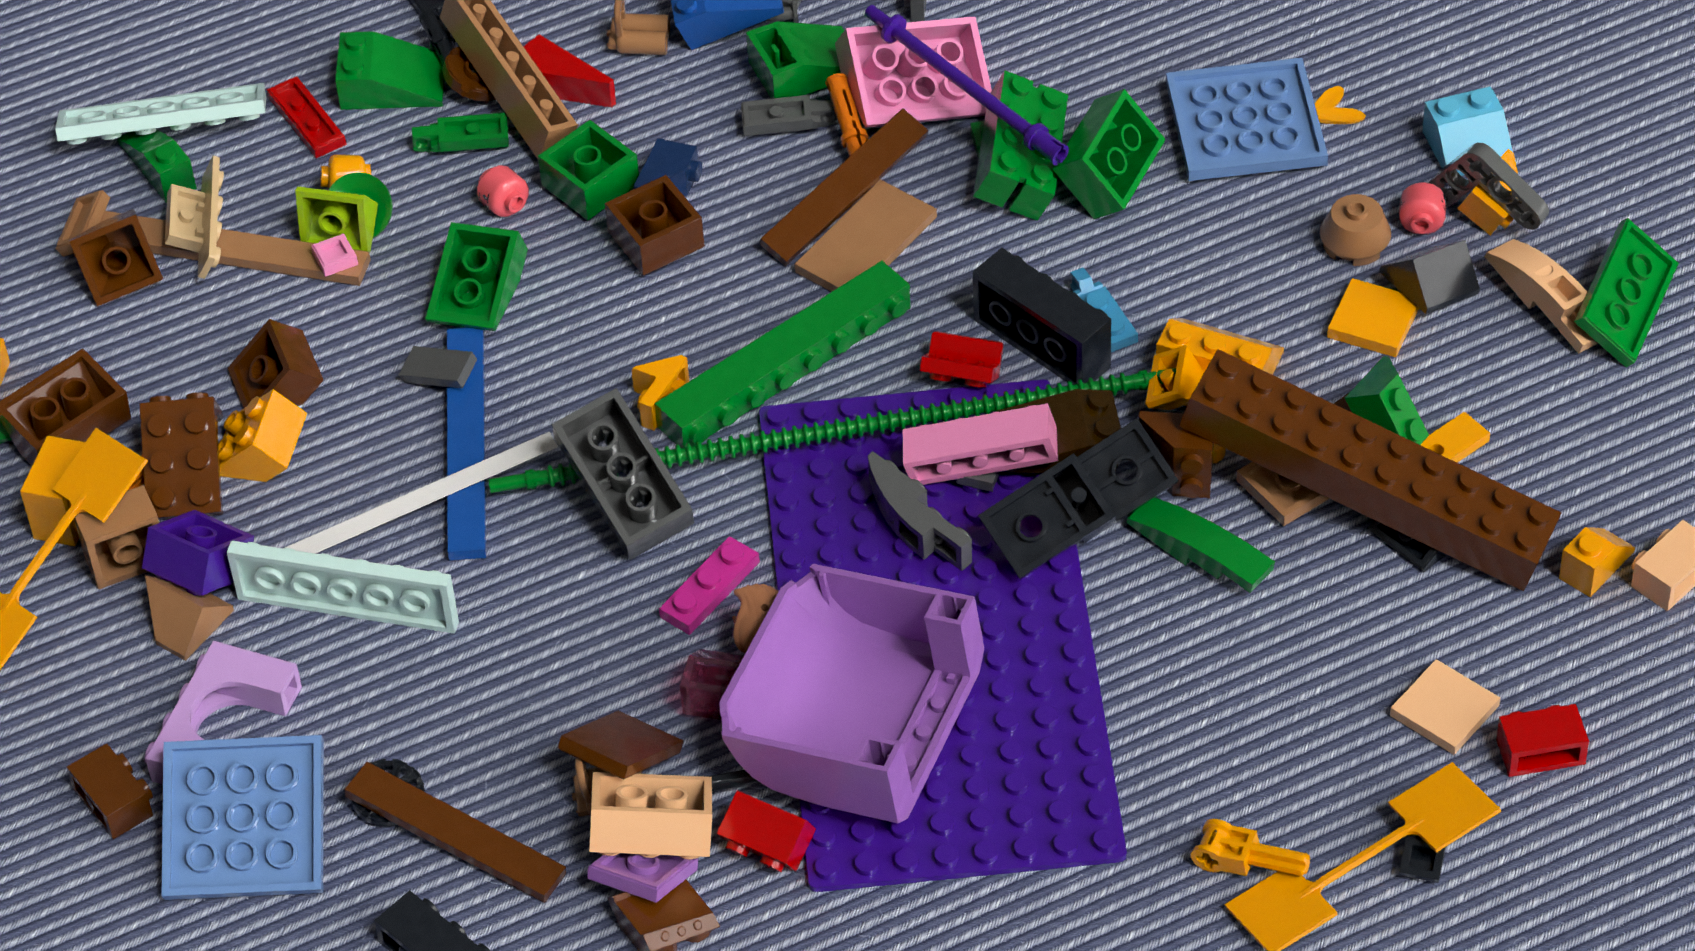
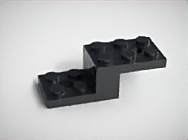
(1078, 498)

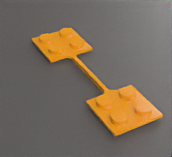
(92, 485)
(1290, 906)

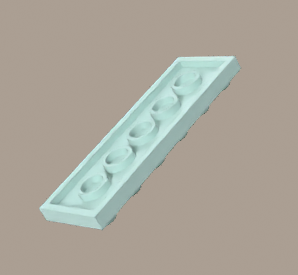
(152, 113)
(343, 586)

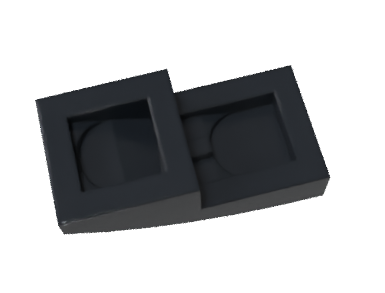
(1421, 860)

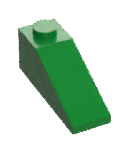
(159, 160)

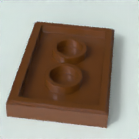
(620, 744)

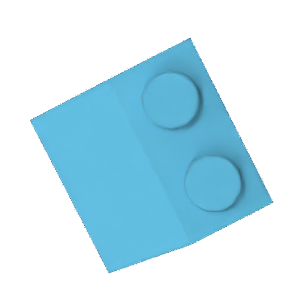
(1462, 120)

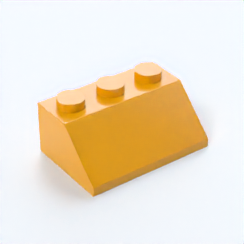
(1205, 341)

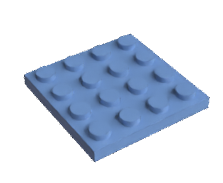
(1246, 119)
(242, 817)

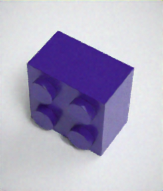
(192, 551)

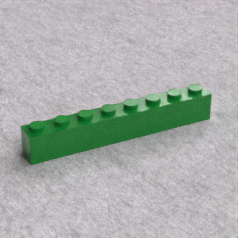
(783, 355)

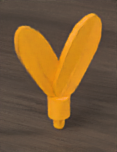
(1330, 114)

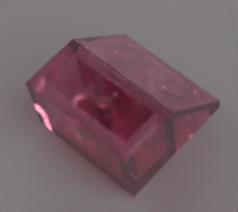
(706, 680)

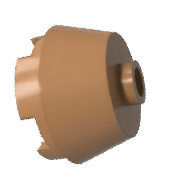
(1355, 230)

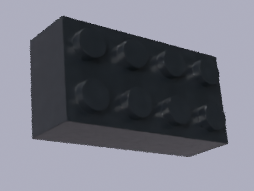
(1041, 318)

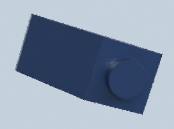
(672, 159)

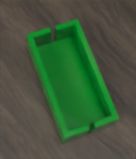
(1004, 157)

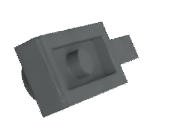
(786, 115)

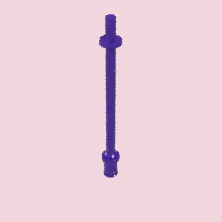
(1035, 136)

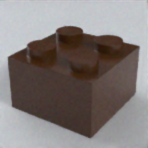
(654, 224)

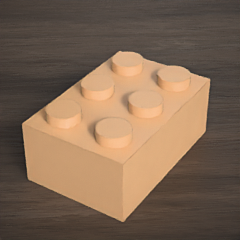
(651, 815)

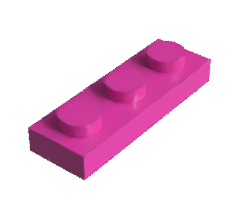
(709, 585)

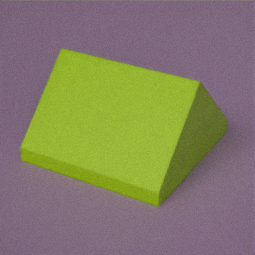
(333, 213)

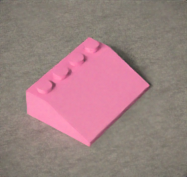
(892, 77)

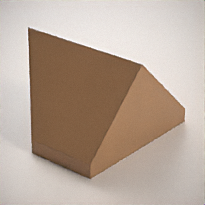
(183, 619)

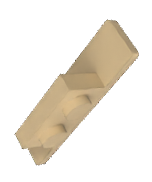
(193, 218)

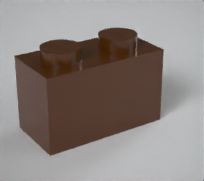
(110, 790)

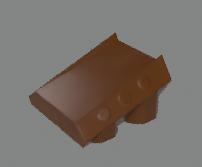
(663, 924)

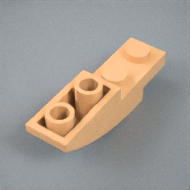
(1545, 284)

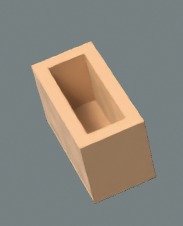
(1667, 568)

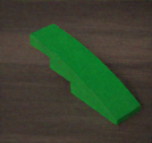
(1202, 541)

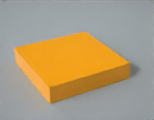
(1372, 318)

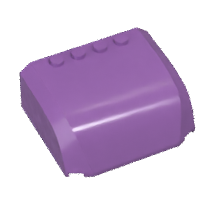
(852, 690)

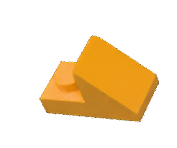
(655, 382)

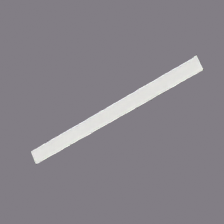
(426, 495)

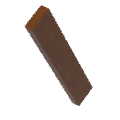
(843, 187)
(455, 832)

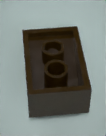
(1081, 420)

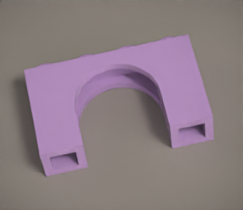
(225, 679)

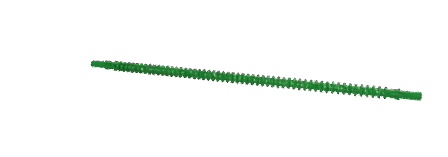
(534, 478)

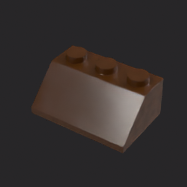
(64, 404)

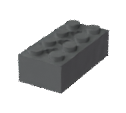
(627, 451)

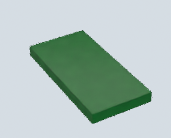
(1626, 292)

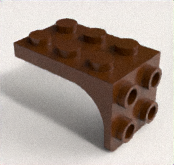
(182, 454)

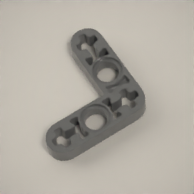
(1487, 168)

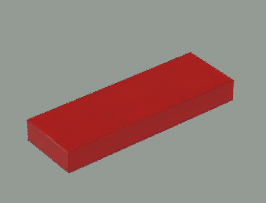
(306, 117)

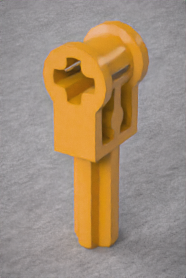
(1238, 848)

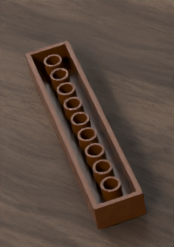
(1370, 469)

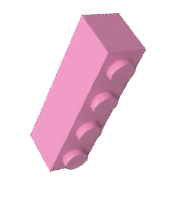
(980, 444)

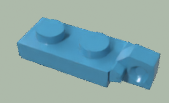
(1122, 331)

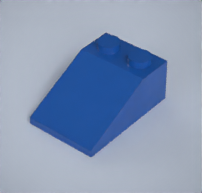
(711, 20)

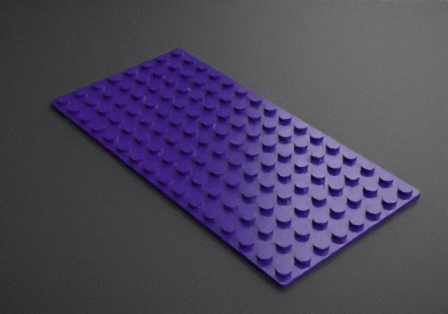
(1030, 754)

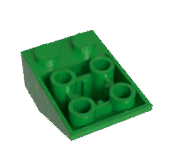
(793, 56)

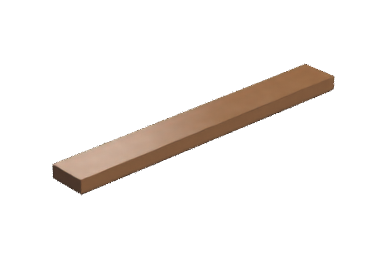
(256, 252)

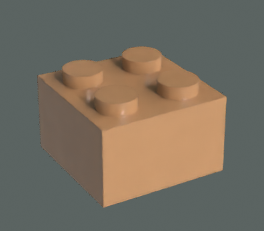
(117, 546)

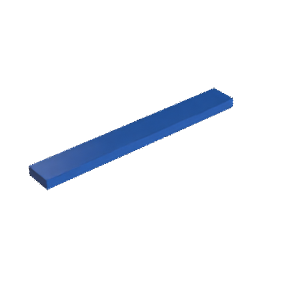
(465, 448)

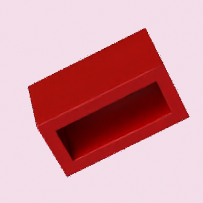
(1542, 740)
(765, 831)

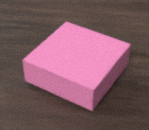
(334, 255)

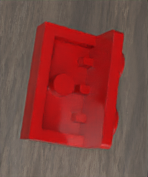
(963, 357)

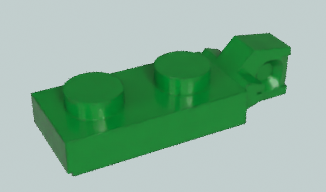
(462, 133)

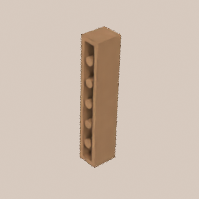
(508, 72)

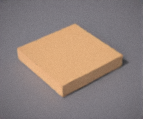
(1445, 706)

